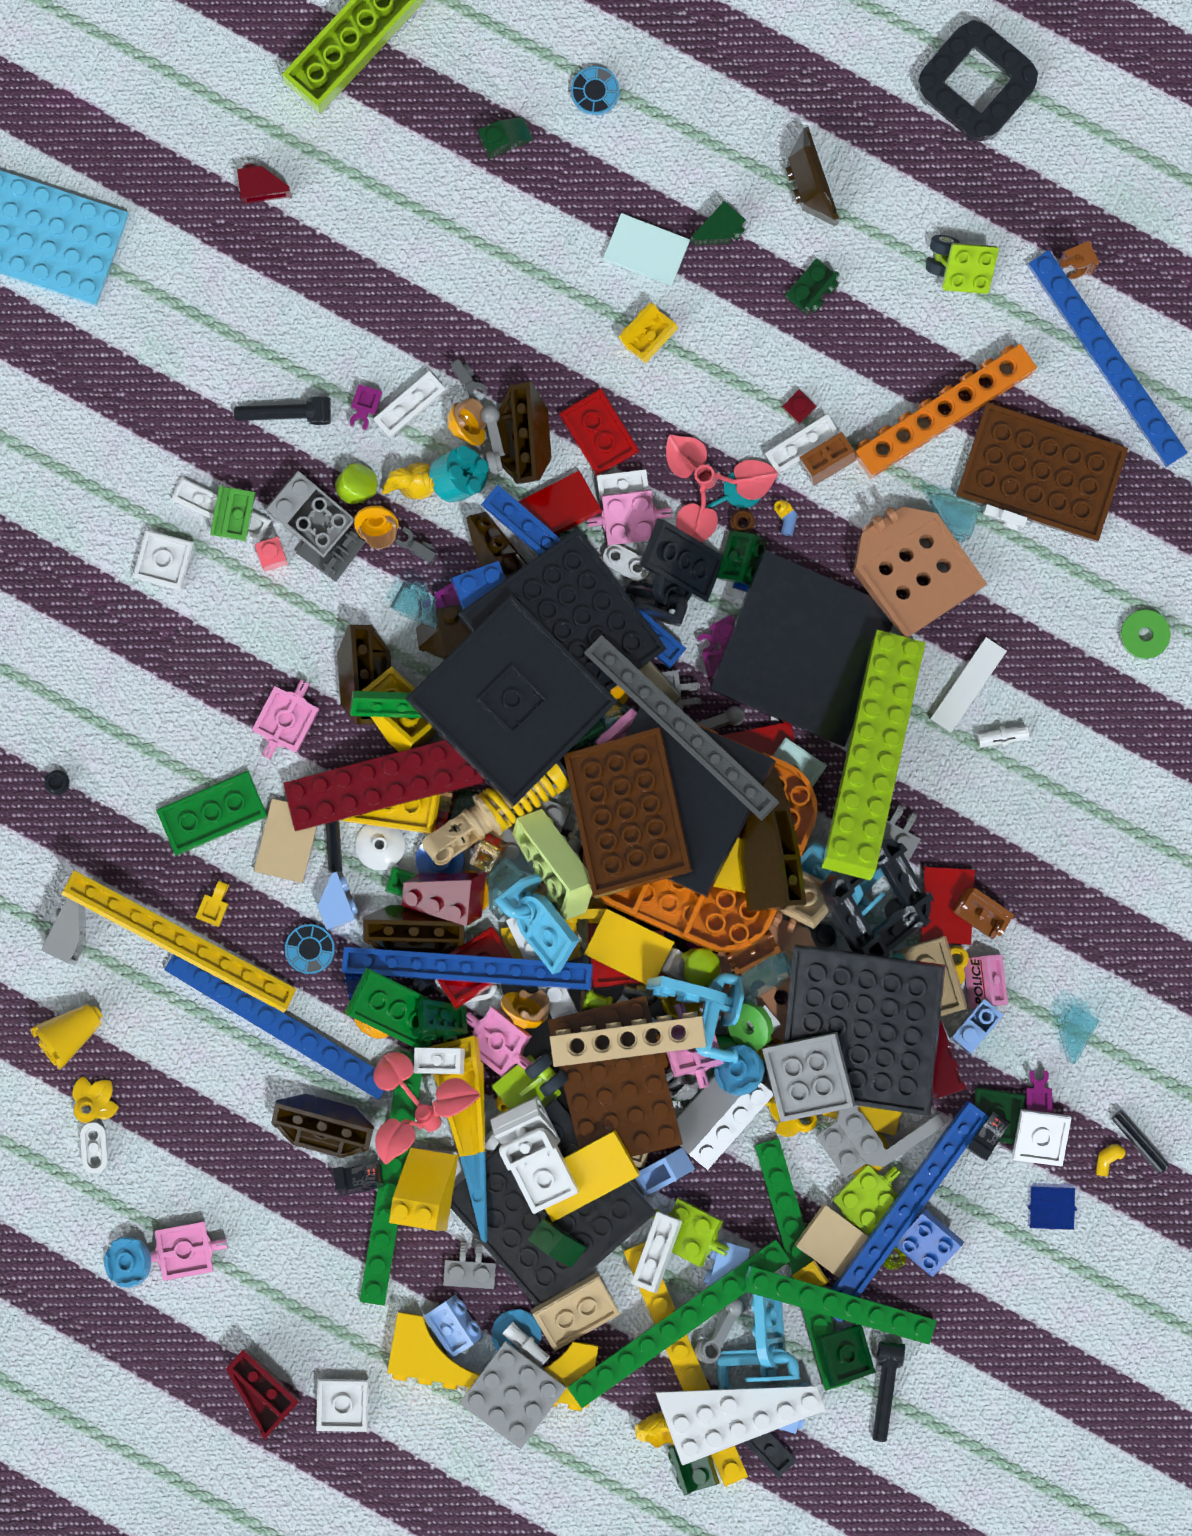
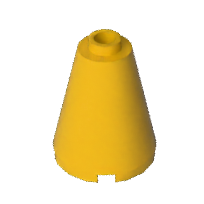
(67, 1033)

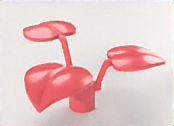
(689, 455)
(396, 1137)

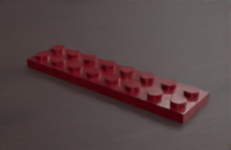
(378, 784)

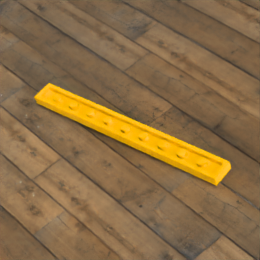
(178, 941)
(686, 1366)

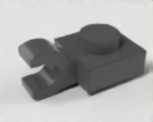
(464, 375)
(423, 550)

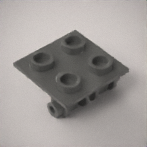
(337, 558)

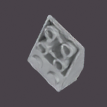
(309, 514)
(68, 933)

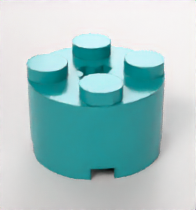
(458, 474)

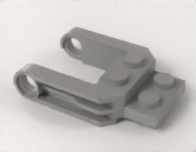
(854, 1142)

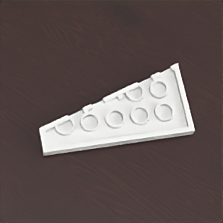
(722, 1418)

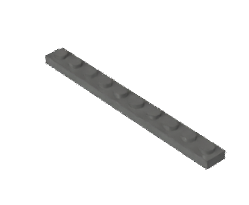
(681, 728)

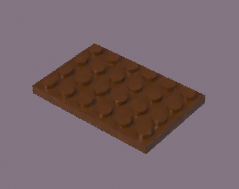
(1042, 472)
(627, 813)
(619, 1092)

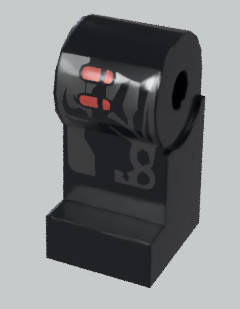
(988, 1136)
(358, 1178)

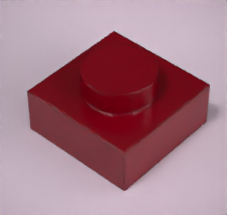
(799, 407)

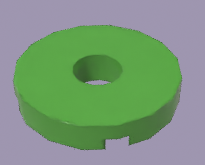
(1145, 649)
(762, 1027)

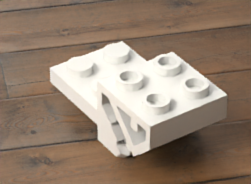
(533, 1154)

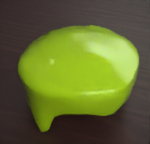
(356, 484)
(700, 966)

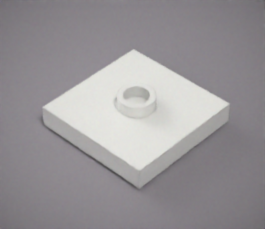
(163, 560)
(1041, 1137)
(342, 1405)

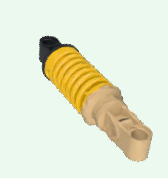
(491, 815)

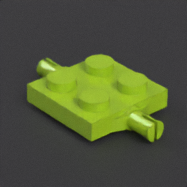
(867, 1197)
(697, 1233)

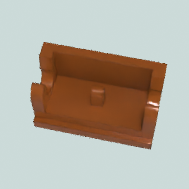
(1082, 258)
(828, 458)
(982, 913)
(753, 955)

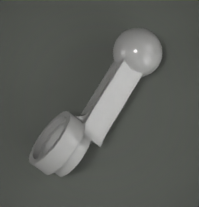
(490, 416)
(733, 716)
(717, 1339)

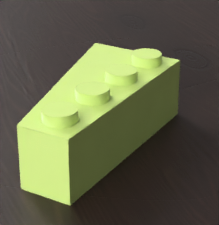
(554, 863)

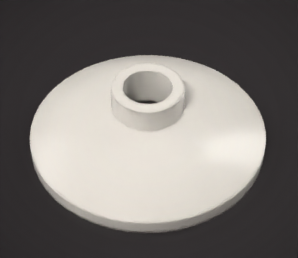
(384, 858)

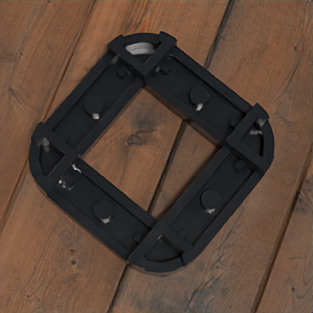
(953, 107)
(915, 903)

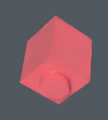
(271, 554)

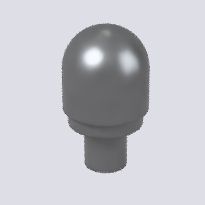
(639, 991)

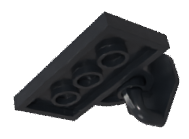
(681, 570)

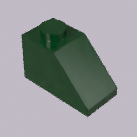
(504, 136)
(720, 227)
(557, 1242)

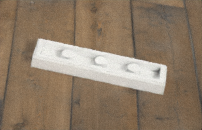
(204, 502)
(968, 685)

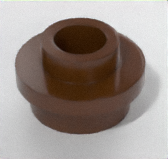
(742, 514)

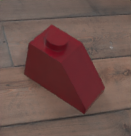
(260, 185)

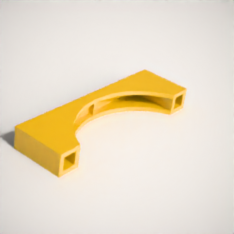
(420, 1357)

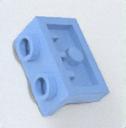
(453, 1326)

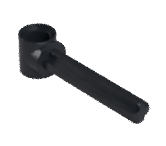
(316, 411)
(890, 1357)

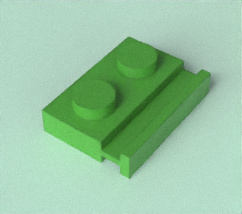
(233, 513)

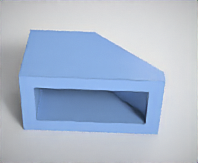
(664, 1171)

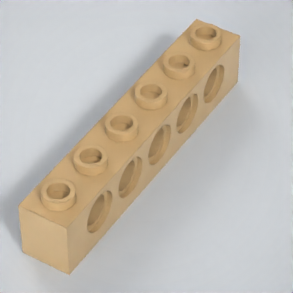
(564, 1055)

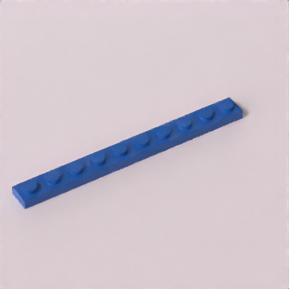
(1107, 358)
(541, 538)
(466, 968)
(278, 1025)
(910, 1201)

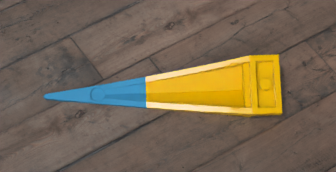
(469, 1128)

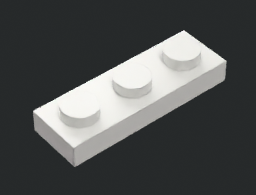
(409, 404)
(788, 452)
(657, 1252)

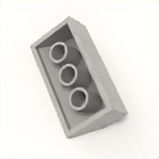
(716, 1119)

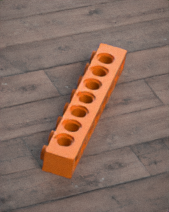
(1015, 357)

